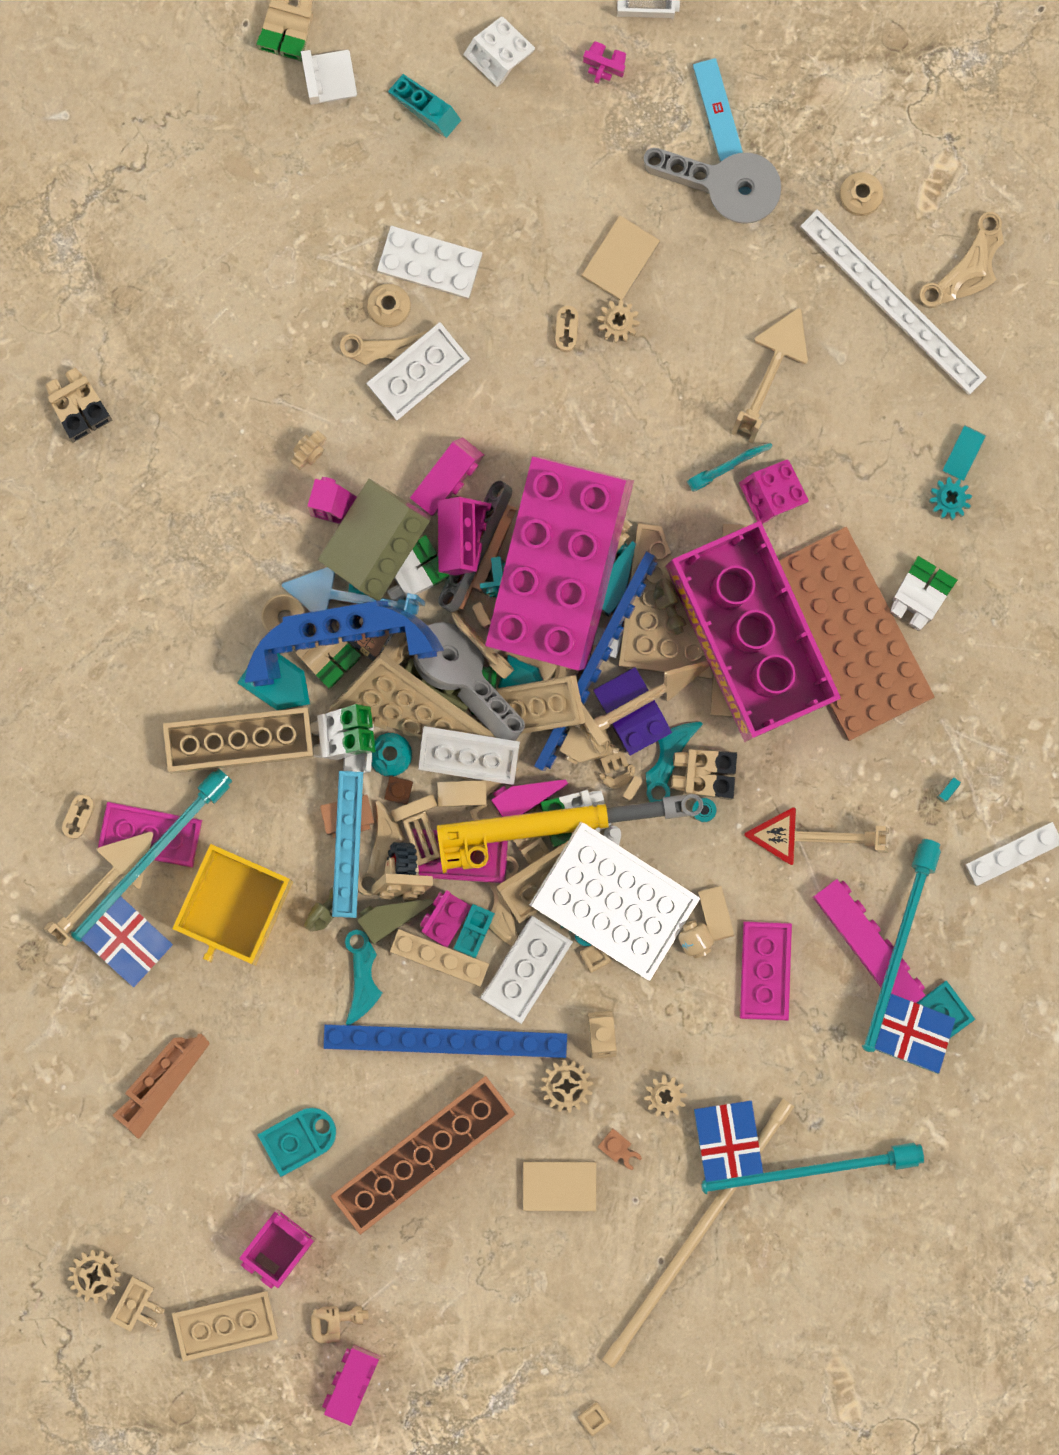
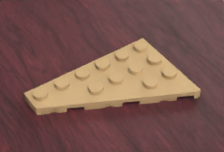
(645, 634)
(404, 701)

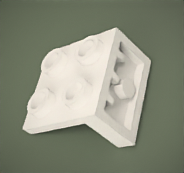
(498, 50)
(329, 76)

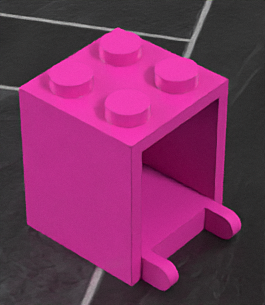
(282, 1243)

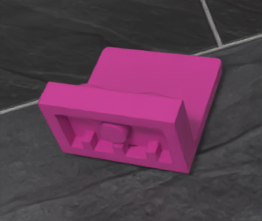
(773, 491)
(445, 918)

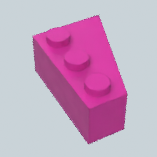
(447, 475)
(329, 500)
(350, 1384)

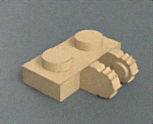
(132, 1304)

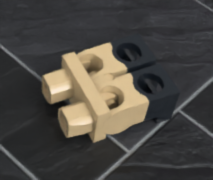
(71, 399)
(698, 770)

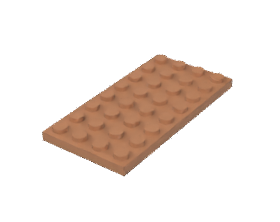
(855, 634)

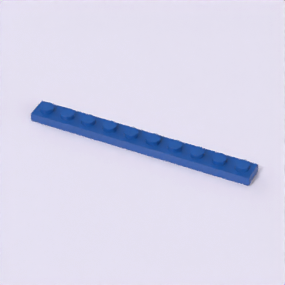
(601, 653)
(445, 1041)

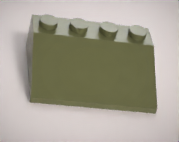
(374, 539)

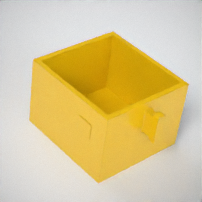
(232, 905)

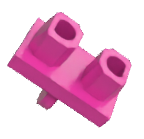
(595, 58)

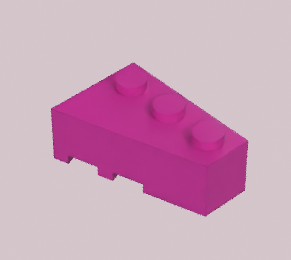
(460, 533)

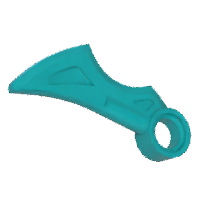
(706, 477)
(671, 744)
(365, 991)

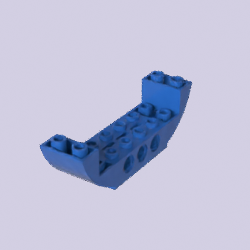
(298, 632)

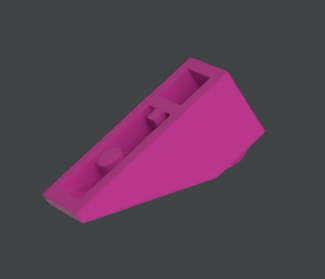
(523, 798)

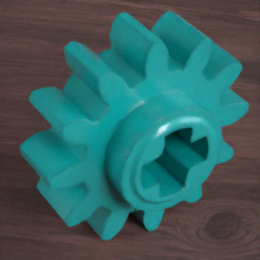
(950, 508)

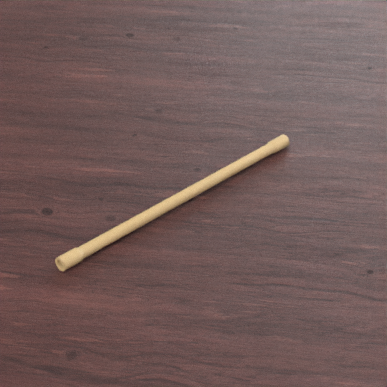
(619, 1346)

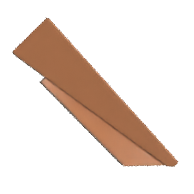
(492, 551)
(159, 1083)

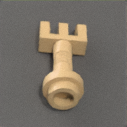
(612, 758)

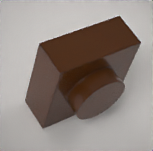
(398, 790)

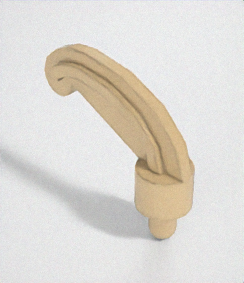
(620, 780)

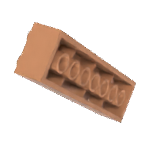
(422, 1155)

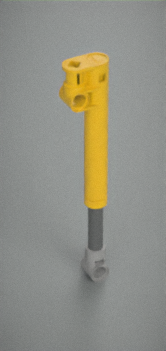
(463, 838)

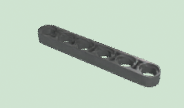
(460, 589)

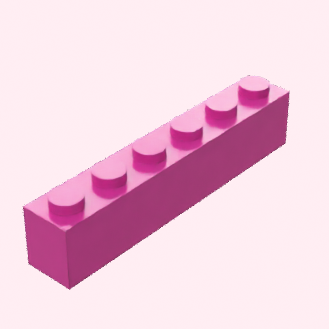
(865, 939)

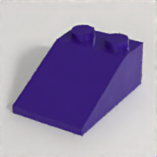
(639, 727)

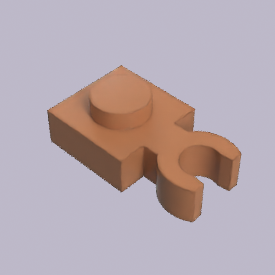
(616, 1147)

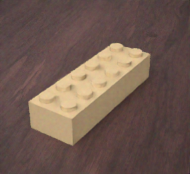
(238, 740)

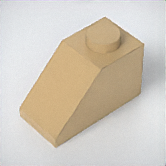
(580, 749)

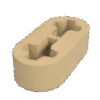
(560, 328)
(414, 808)
(73, 814)

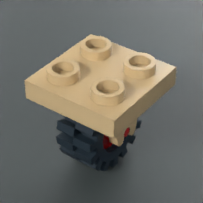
(402, 875)

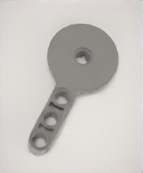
(724, 181)
(461, 668)

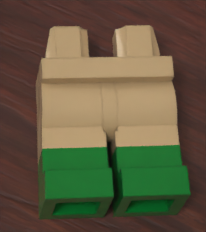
(289, 19)
(323, 668)

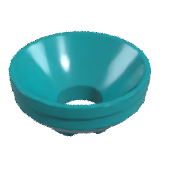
(400, 763)

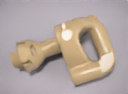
(334, 1318)

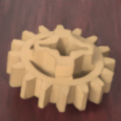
(565, 1074)
(84, 1272)

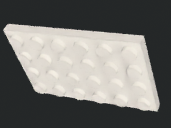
(614, 901)

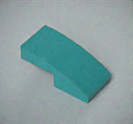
(964, 453)
(474, 931)

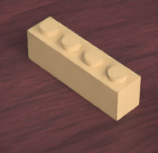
(439, 958)

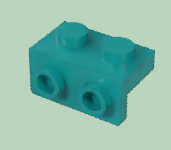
(492, 588)

